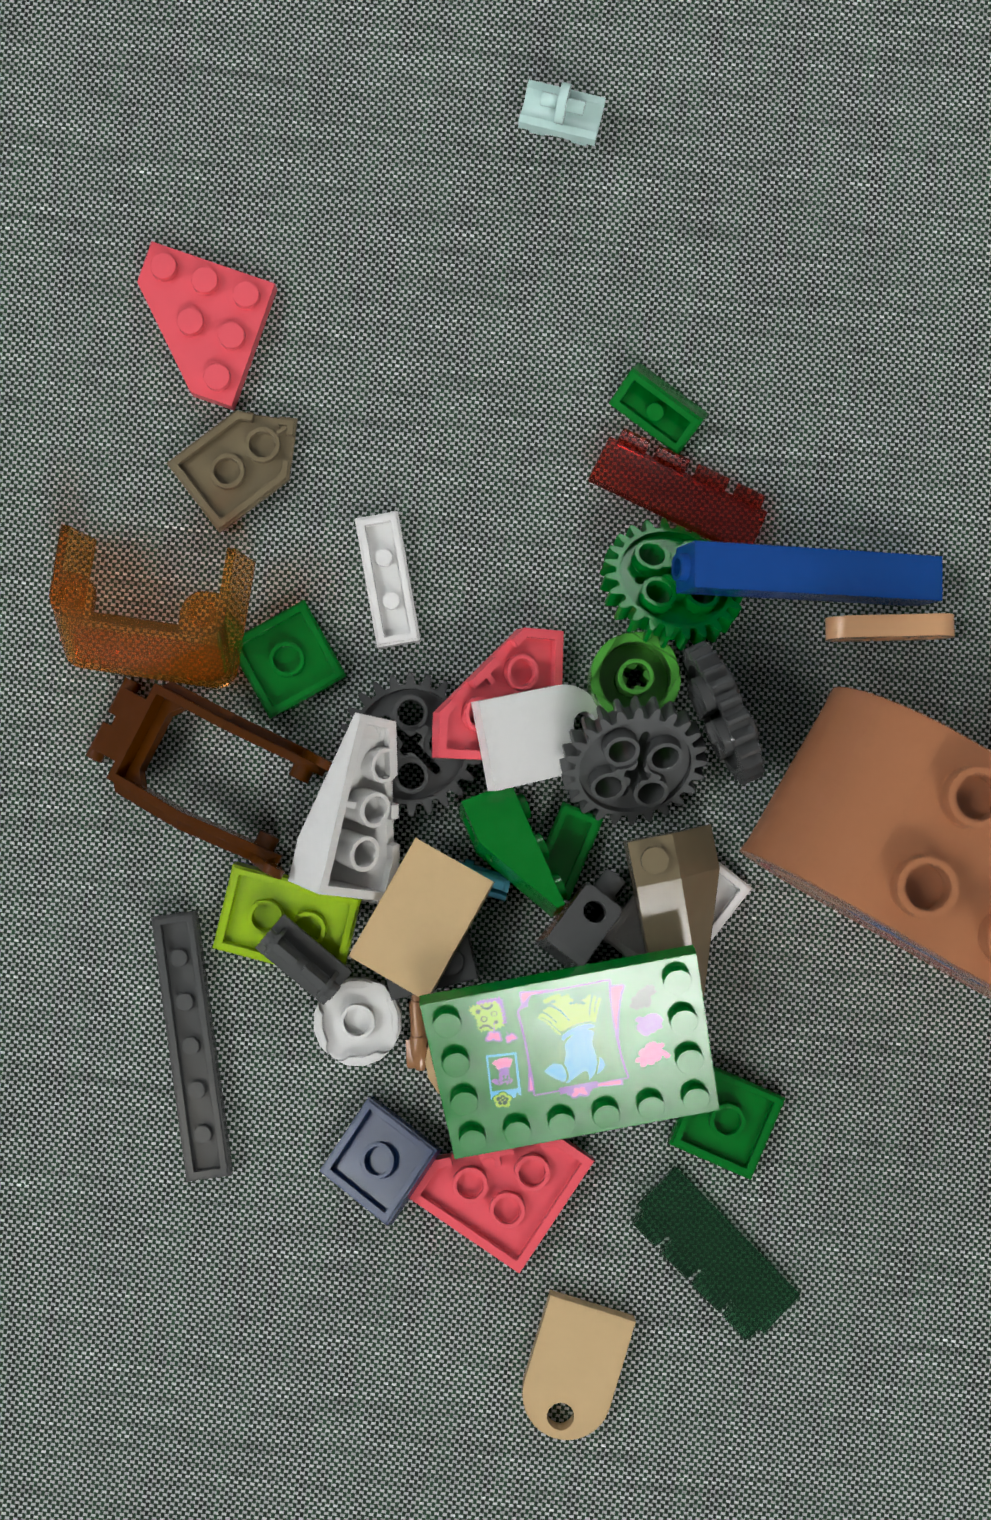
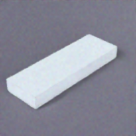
(387, 580)

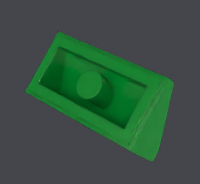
(658, 408)

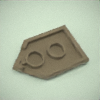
(237, 465)

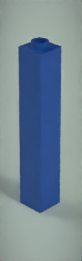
(806, 574)

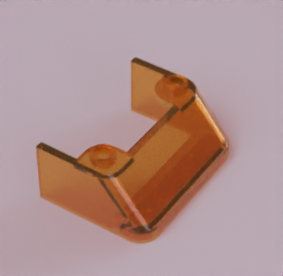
(195, 652)

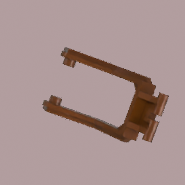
(136, 736)

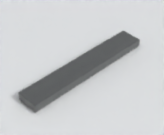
(192, 1045)

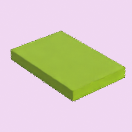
(259, 900)

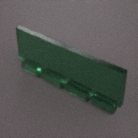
(708, 1241)

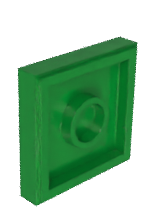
(289, 660)
(737, 1131)

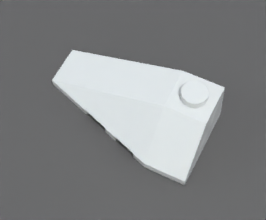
(350, 828)

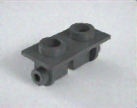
(304, 959)

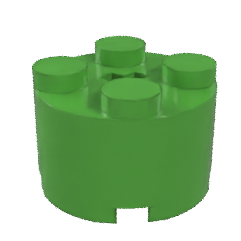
(629, 652)

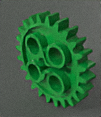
(643, 587)

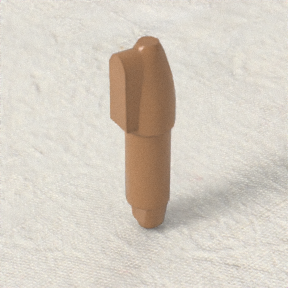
(417, 1043)

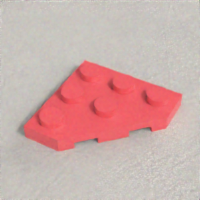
(207, 319)
(521, 663)
(504, 1196)

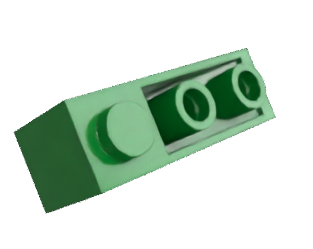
(506, 842)

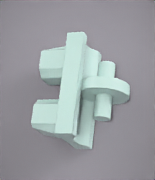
(561, 112)

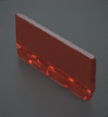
(670, 492)

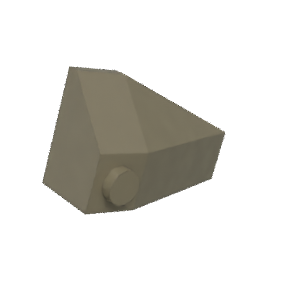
(675, 890)

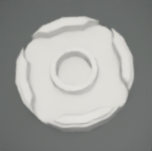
(358, 1022)

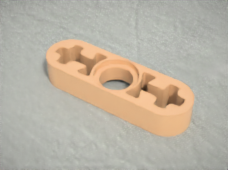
(889, 627)

